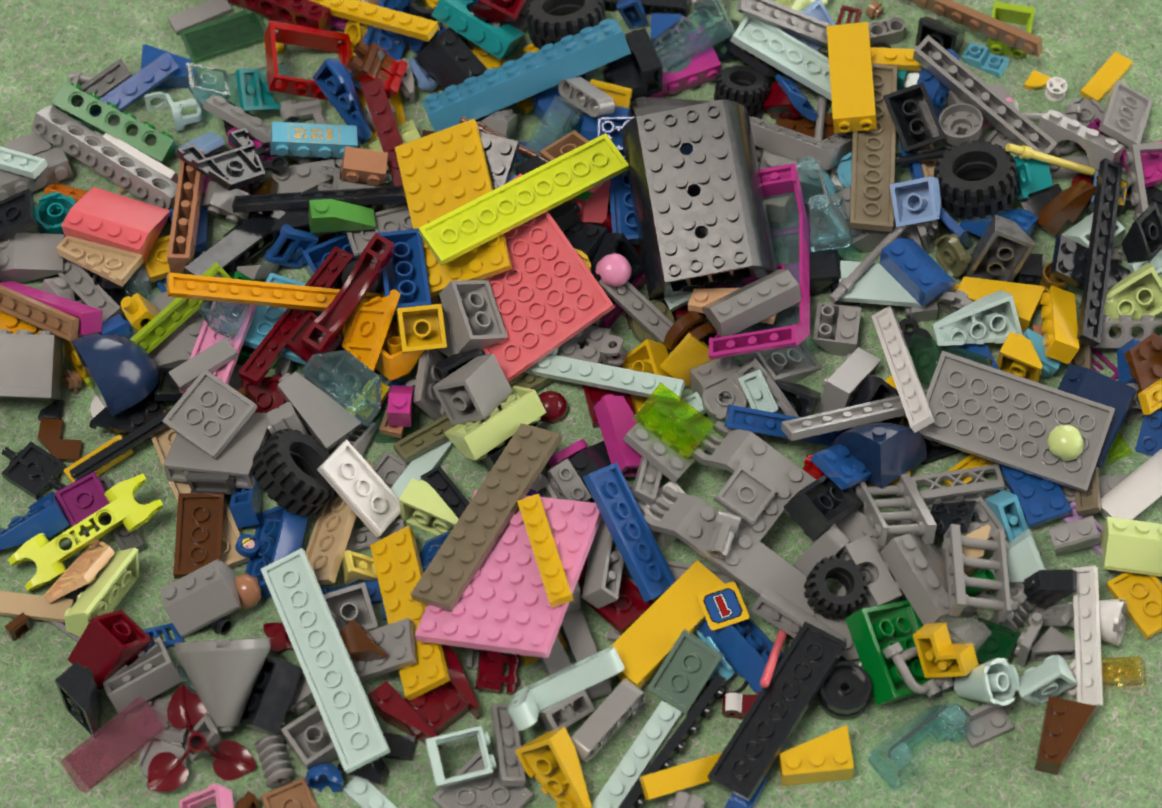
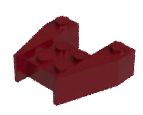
(432, 711)

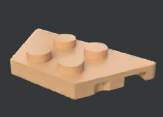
(82, 570)

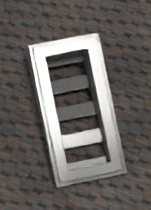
(363, 440)

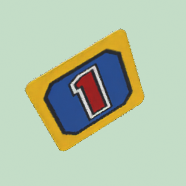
(722, 605)

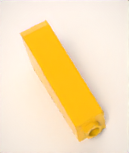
(1025, 296)

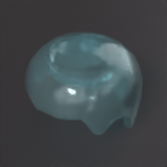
(137, 285)

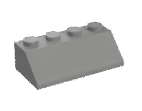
(753, 302)

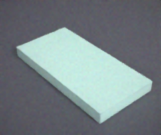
(875, 287)

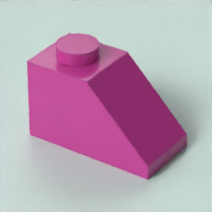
(400, 406)

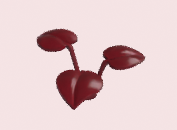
(168, 773)

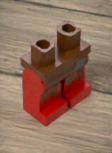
(376, 64)

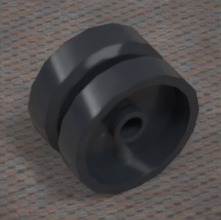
(846, 704)

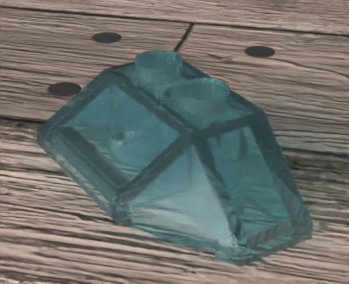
(346, 382)

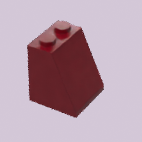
(109, 645)

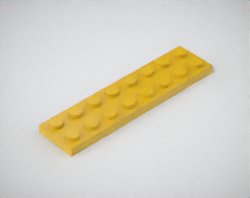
(398, 572)

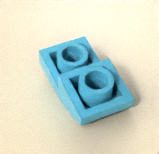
(981, 58)

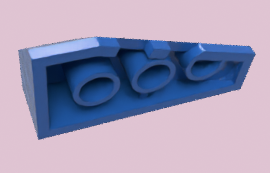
(340, 91)

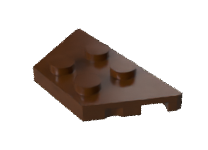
(1146, 361)

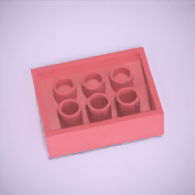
(116, 221)

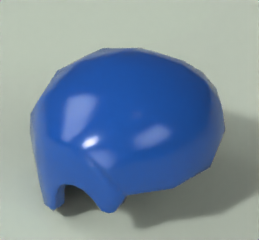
(324, 775)

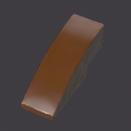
(1065, 207)

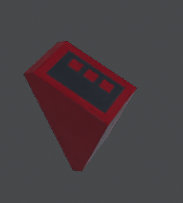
(779, 105)

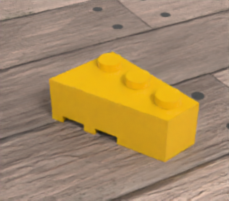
(818, 760)

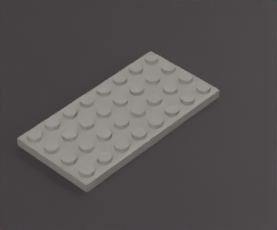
(1011, 419)

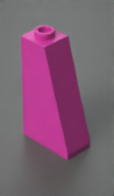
(615, 422)

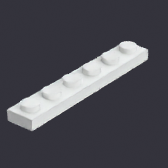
(1087, 637)

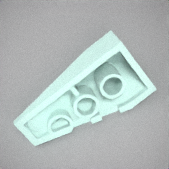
(979, 322)

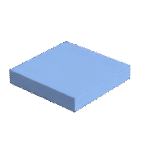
(205, 143)

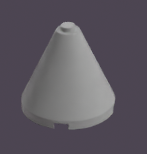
(224, 674)

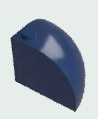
(117, 369)
(884, 449)

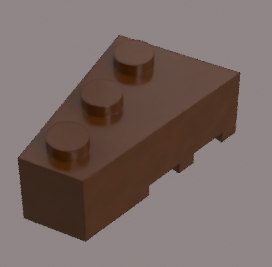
(1060, 731)

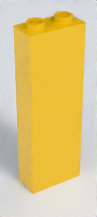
(851, 77)
(658, 628)

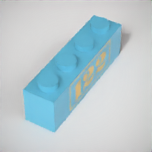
(311, 139)

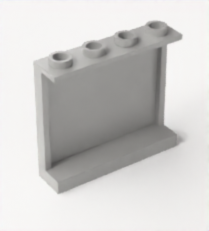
(234, 459)

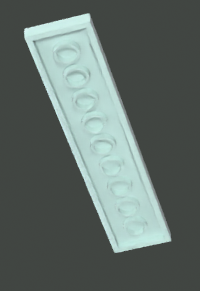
(325, 661)

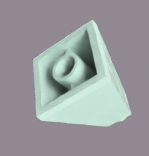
(1022, 557)

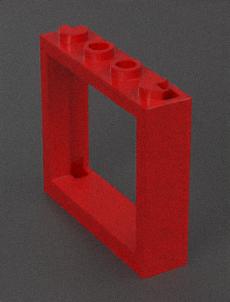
(303, 37)

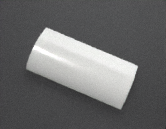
(1135, 491)

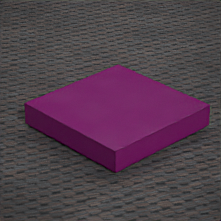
(82, 498)

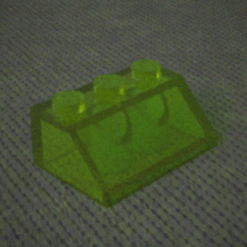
(673, 421)

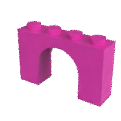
(702, 69)

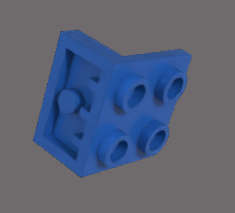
(1150, 434)

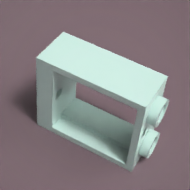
(436, 766)

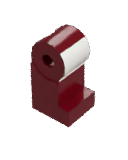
(737, 705)

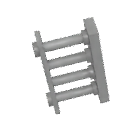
(908, 498)
(958, 580)

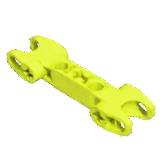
(49, 555)

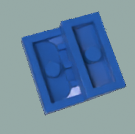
(797, 98)

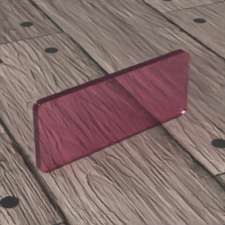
(112, 744)

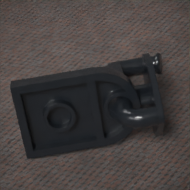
(734, 50)

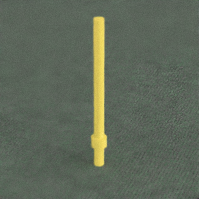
(1027, 152)

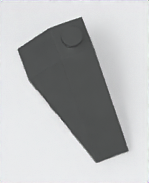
(652, 105)

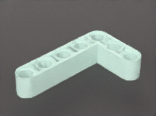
(527, 702)

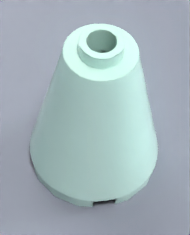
(989, 683)

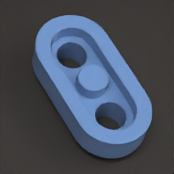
(425, 81)

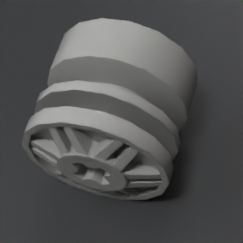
(961, 124)

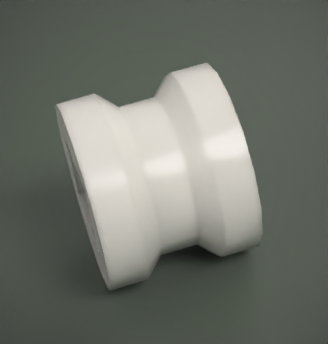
(1055, 84)

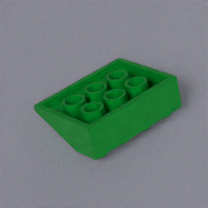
(874, 631)

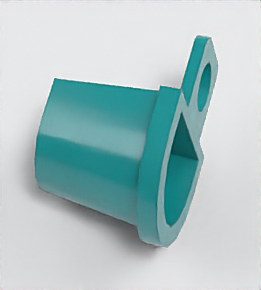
(1031, 177)

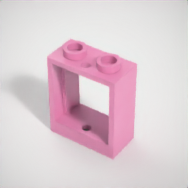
(213, 794)

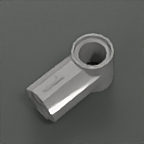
(297, 111)
(725, 530)

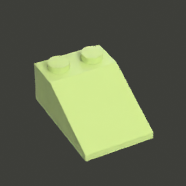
(1135, 295)
(426, 509)

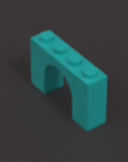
(495, 40)

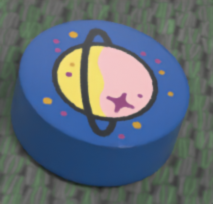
(247, 545)

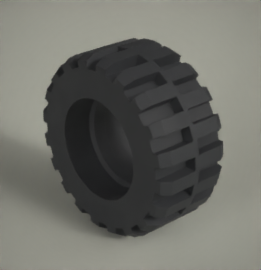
(554, 19)
(980, 196)
(289, 472)

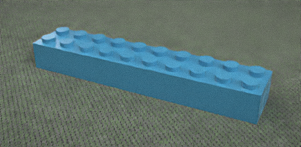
(527, 75)

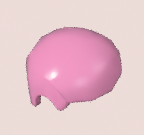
(614, 269)

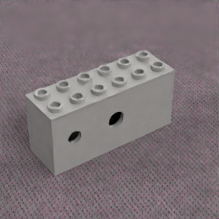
(30, 365)

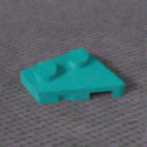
(254, 91)

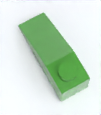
(335, 216)

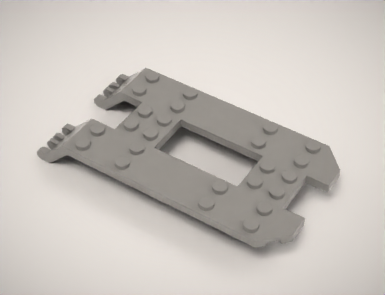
(748, 559)

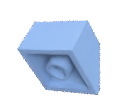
(916, 201)

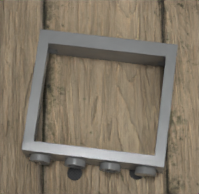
(1136, 176)

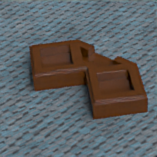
(50, 437)

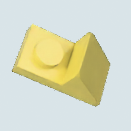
(357, 566)

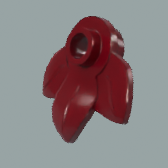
(278, 637)

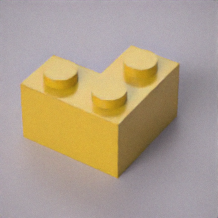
(940, 656)

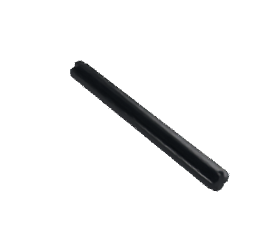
(119, 447)

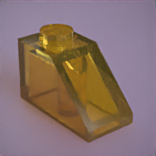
(1123, 671)

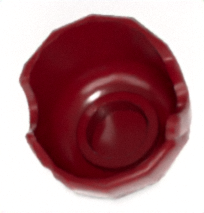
(554, 405)

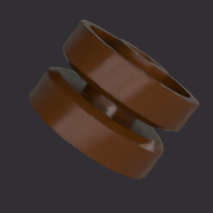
(689, 323)

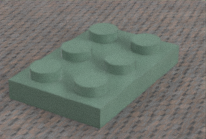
(685, 671)

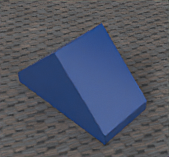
(632, 13)
(661, 23)

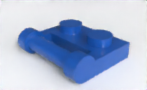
(292, 255)

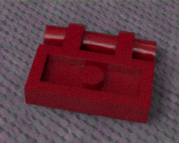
(490, 672)

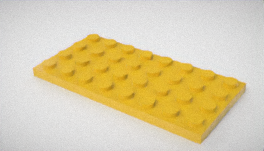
(440, 176)

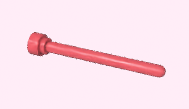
(773, 659)

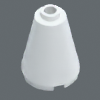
(1111, 620)

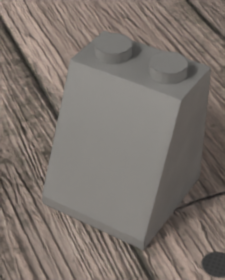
(473, 390)

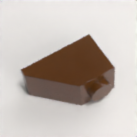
(360, 643)

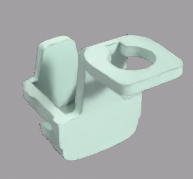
(175, 108)

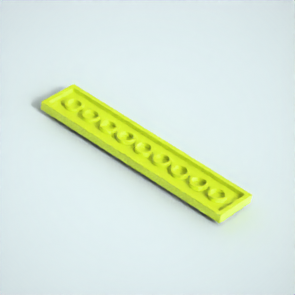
(523, 199)

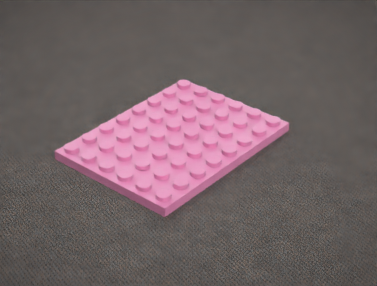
(506, 599)

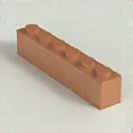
(185, 217)

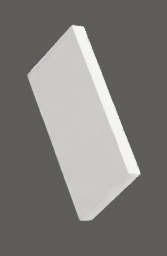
(361, 488)

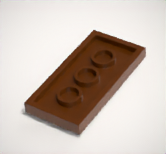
(198, 531)

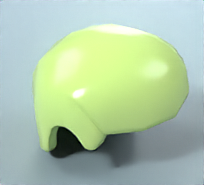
(1065, 442)

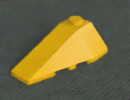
(556, 767)

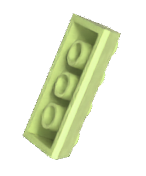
(481, 436)
(1132, 546)
(104, 592)

